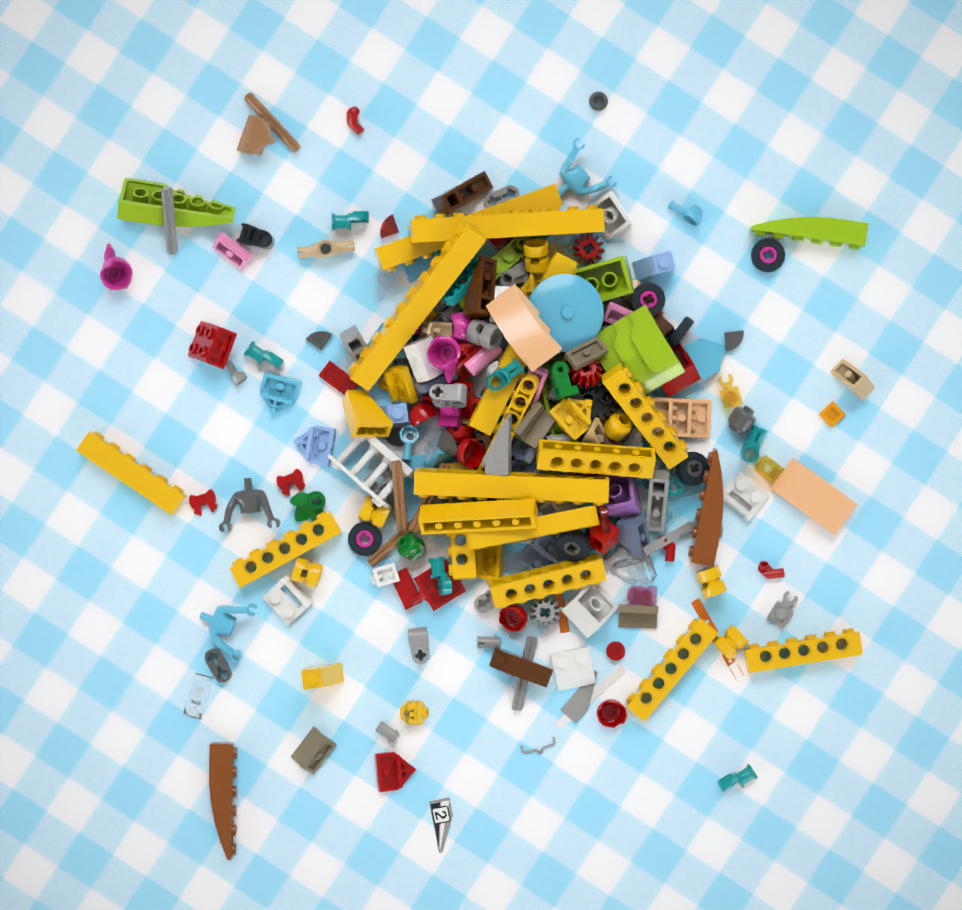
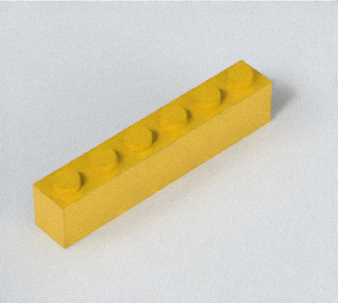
(131, 473)
(478, 516)

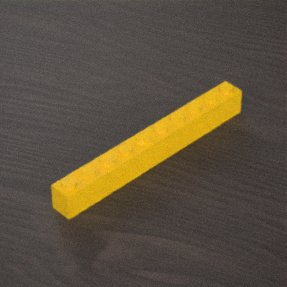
(510, 225)
(406, 252)
(416, 306)
(494, 402)
(514, 486)

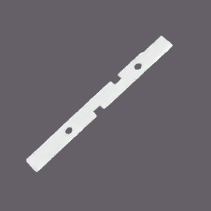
(598, 690)

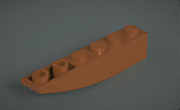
(709, 516)
(223, 792)

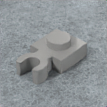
(780, 611)

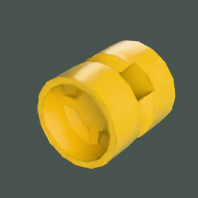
(536, 255)
(372, 512)
(313, 575)
(711, 581)
(731, 642)

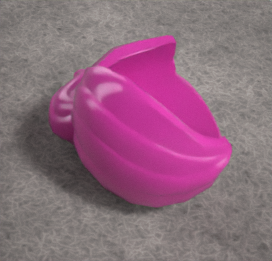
(115, 271)
(460, 327)
(444, 359)

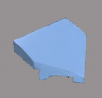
(317, 444)

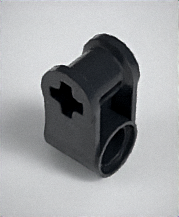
(252, 236)

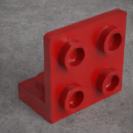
(212, 344)

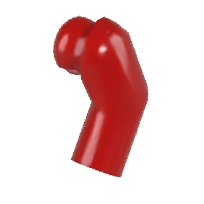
(770, 573)

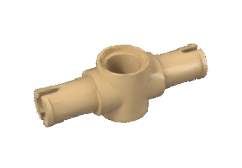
(336, 248)

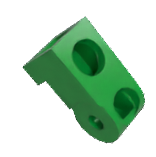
(560, 381)

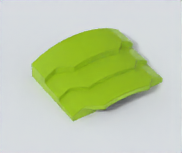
(640, 347)

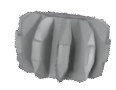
(545, 605)

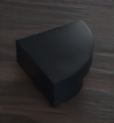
(394, 437)

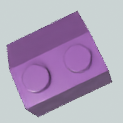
(623, 496)

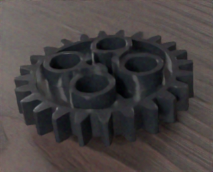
(599, 406)

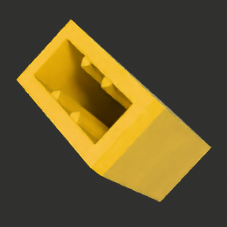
(365, 416)
(322, 676)

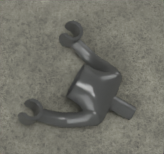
(249, 502)

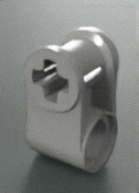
(449, 395)
(419, 641)

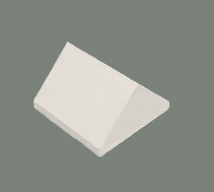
(615, 216)

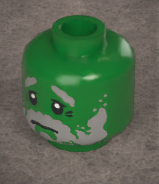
(411, 547)

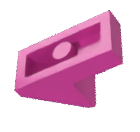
(450, 417)

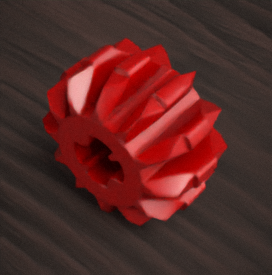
(582, 244)
(591, 376)

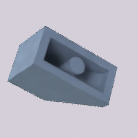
(634, 533)

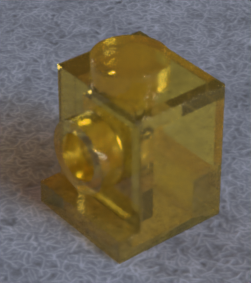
(773, 474)

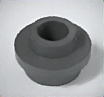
(602, 96)

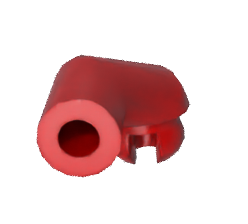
(351, 120)
(670, 551)

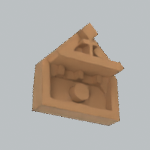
(255, 136)

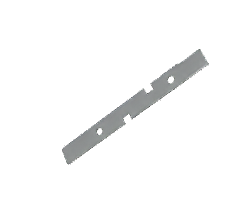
(672, 536)

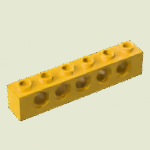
(670, 455)
(609, 459)
(458, 571)
(537, 576)
(245, 577)
(852, 647)
(644, 710)

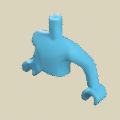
(576, 177)
(223, 623)

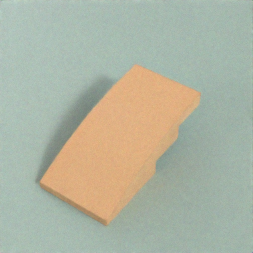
(523, 327)
(687, 416)
(814, 496)

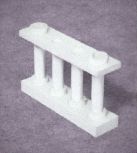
(375, 447)

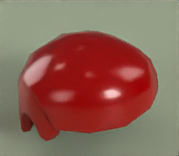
(421, 413)
(461, 433)
(470, 453)
(513, 618)
(611, 713)

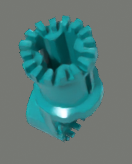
(344, 221)
(259, 355)
(504, 375)
(753, 442)
(439, 573)
(741, 777)

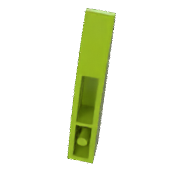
(816, 229)
(507, 258)

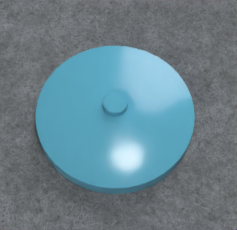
(569, 309)

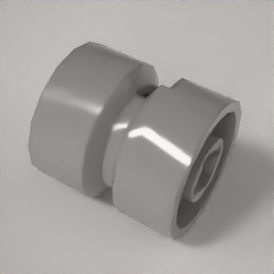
(484, 334)

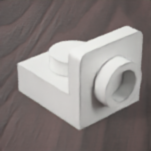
(385, 575)

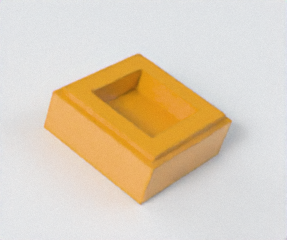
(831, 414)

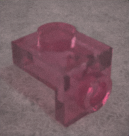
(642, 595)

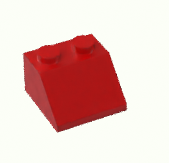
(685, 379)

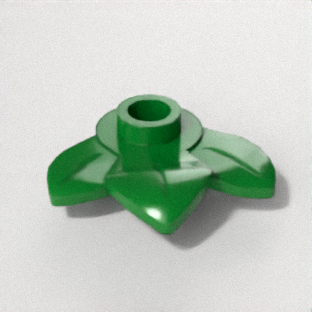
(305, 507)

